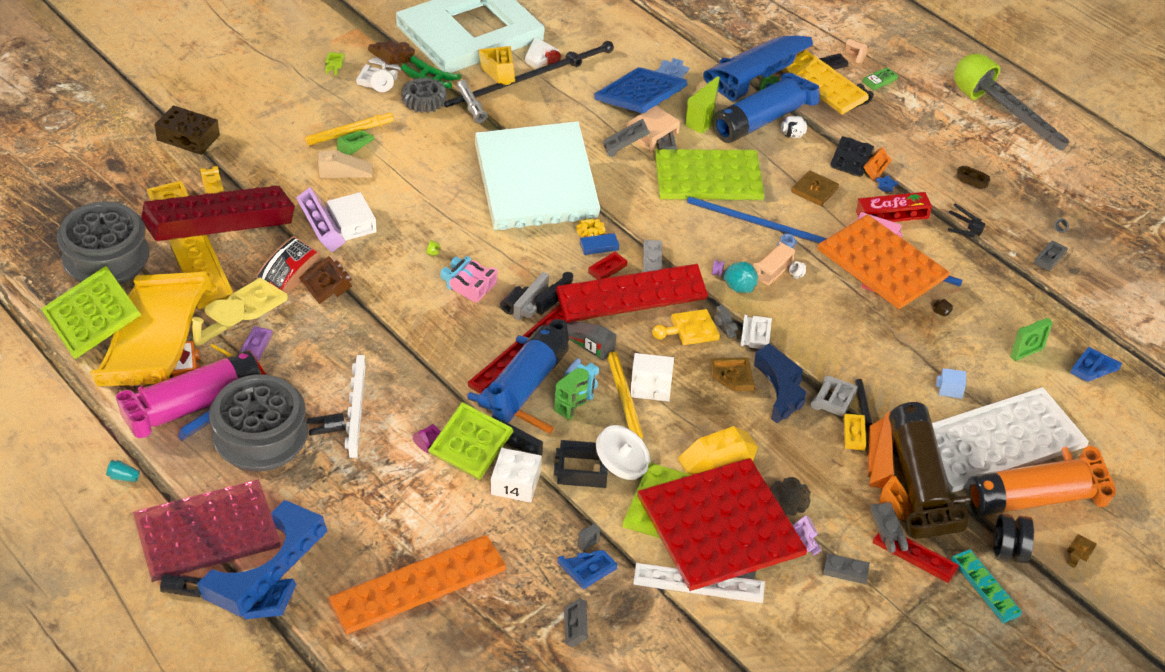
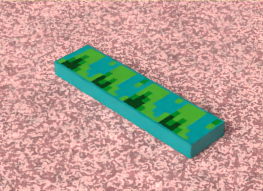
(987, 586)

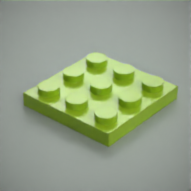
(470, 441)

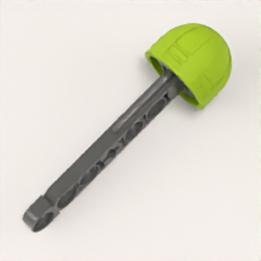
(978, 75)

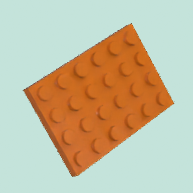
(883, 261)

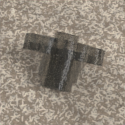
(791, 495)

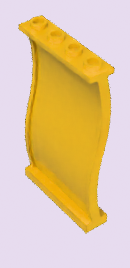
(153, 343)

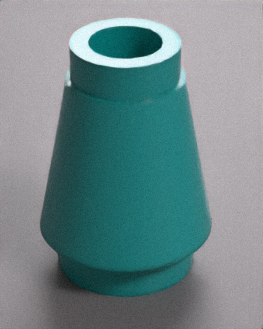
(121, 471)

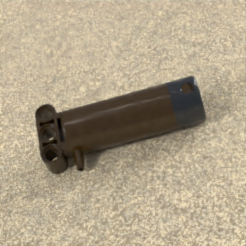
(925, 475)

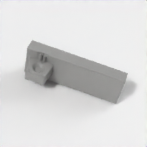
(525, 304)

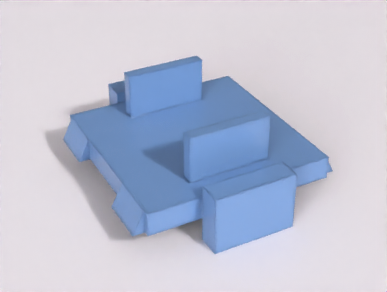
(673, 68)

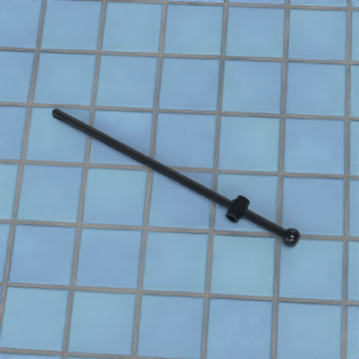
(571, 58)

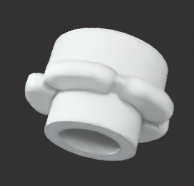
(797, 269)

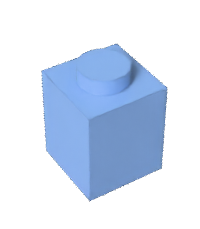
(951, 383)

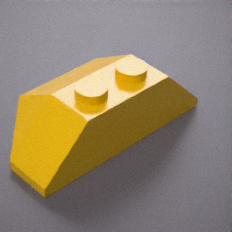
(718, 450)

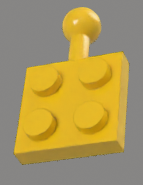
(691, 327)

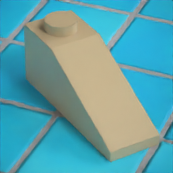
(340, 165)

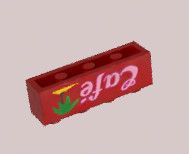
(896, 207)

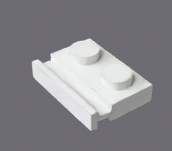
(756, 331)

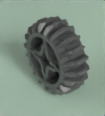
(423, 95)

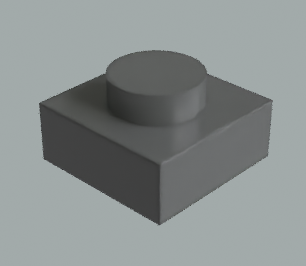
(588, 537)

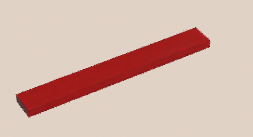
(494, 369)

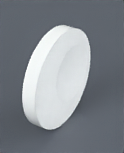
(622, 452)

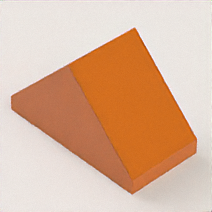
(899, 499)

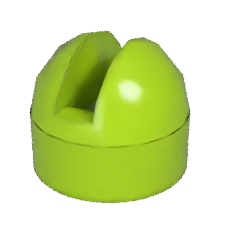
(431, 249)

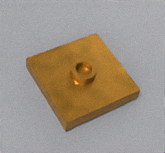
(815, 188)

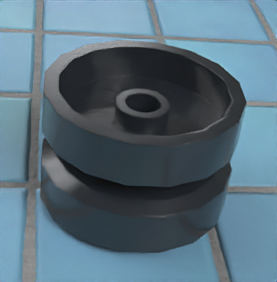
(1013, 538)

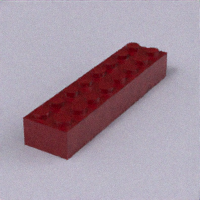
(217, 212)

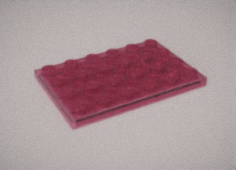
(206, 530)

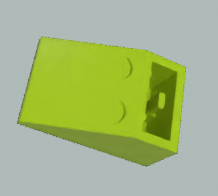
(702, 107)

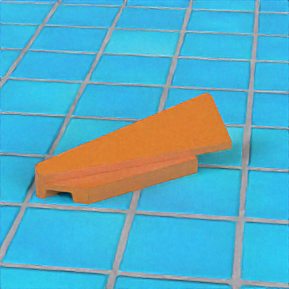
(880, 452)

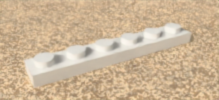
(355, 411)

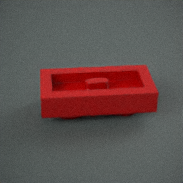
(607, 266)

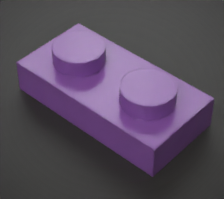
(257, 341)

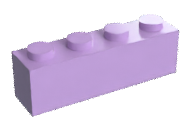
(320, 219)

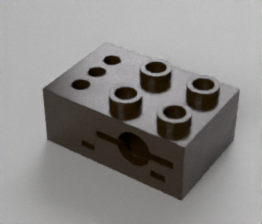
(187, 130)

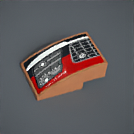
(289, 264)

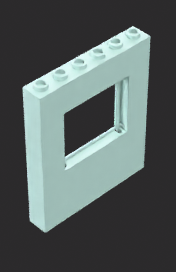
(450, 45)

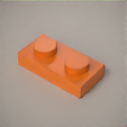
(877, 163)

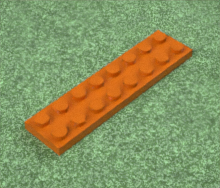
(416, 584)

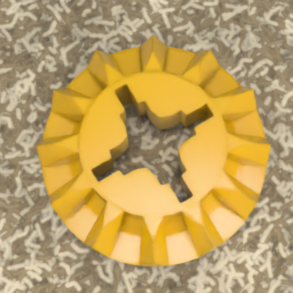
(583, 231)

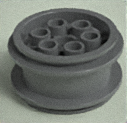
(101, 237)
(269, 422)

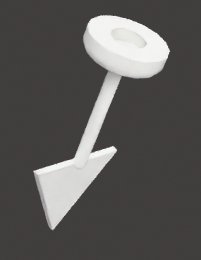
(382, 79)

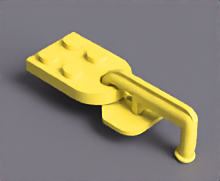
(244, 304)

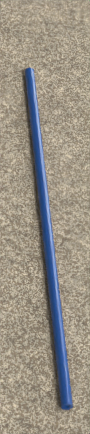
(776, 226)

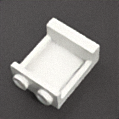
(352, 216)

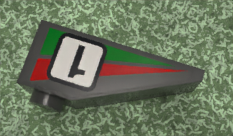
(592, 338)

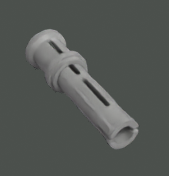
(474, 105)

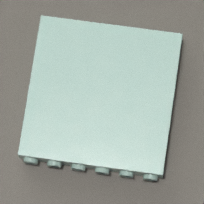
(536, 175)

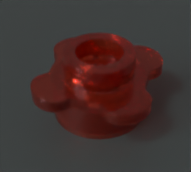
(553, 56)

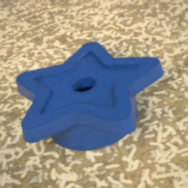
(886, 183)

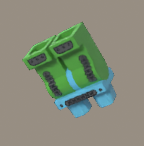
(575, 389)

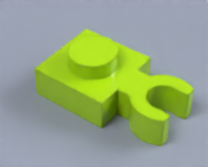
(334, 61)

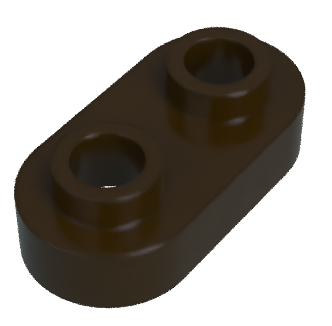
(973, 177)

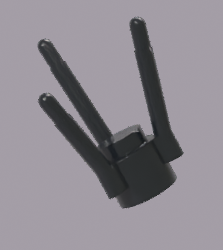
(975, 225)

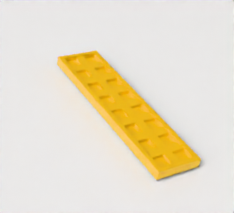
(833, 87)

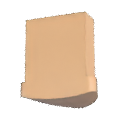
(856, 49)

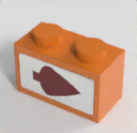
(188, 360)

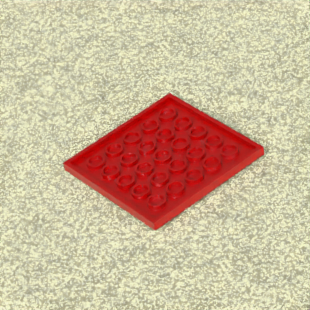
(721, 524)

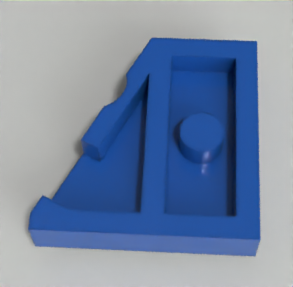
(1094, 365)
(588, 567)
(274, 601)

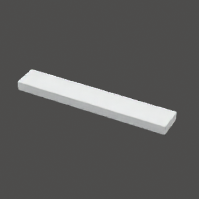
(671, 579)

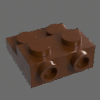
(392, 52)
(326, 280)

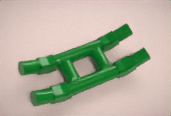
(429, 69)

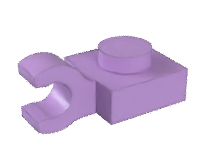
(807, 532)

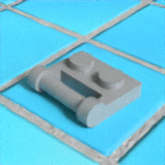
(840, 398)

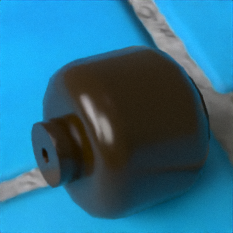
(943, 307)

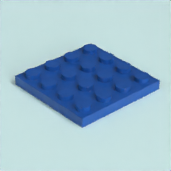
(640, 90)

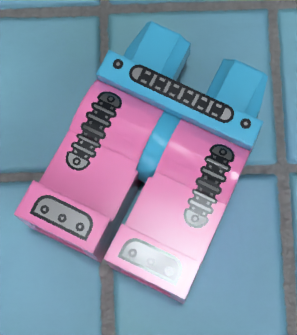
(469, 278)

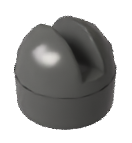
(1057, 227)

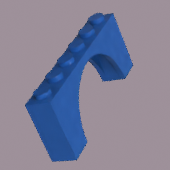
(242, 590)

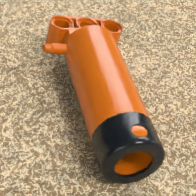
(1043, 484)

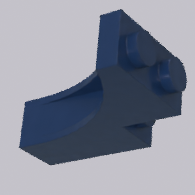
(785, 379)

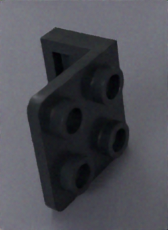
(852, 156)

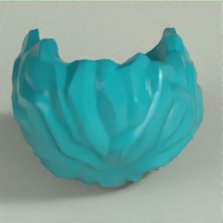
(741, 277)

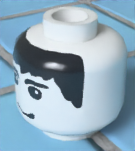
(794, 127)

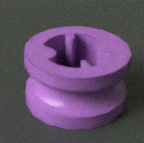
(718, 268)

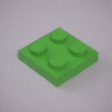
(1031, 339)

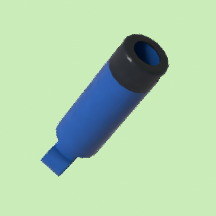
(764, 107)

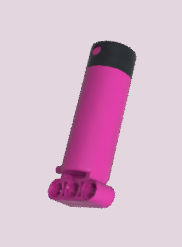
(182, 393)

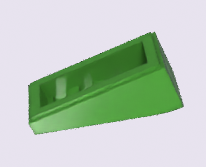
(354, 141)

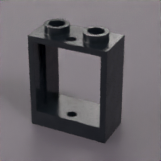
(579, 450)

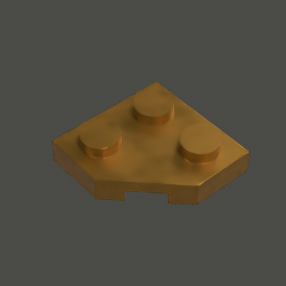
(733, 373)

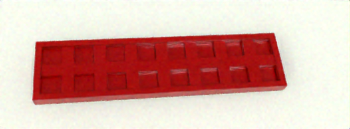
(631, 292)

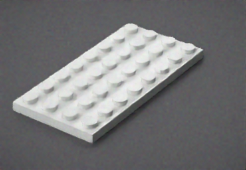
(1005, 436)

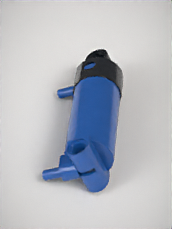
(525, 371)

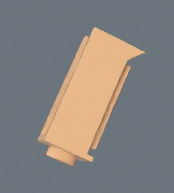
(774, 263)

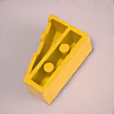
(498, 64)

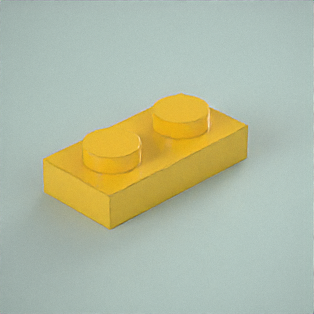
(854, 432)

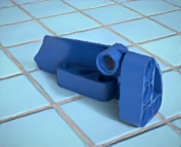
(759, 60)

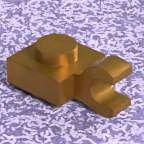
(1080, 549)

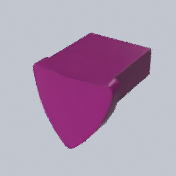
(426, 437)

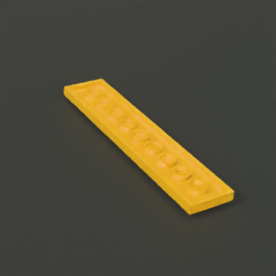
(195, 252)

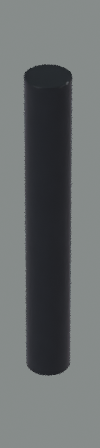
(863, 402)

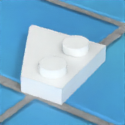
(536, 53)

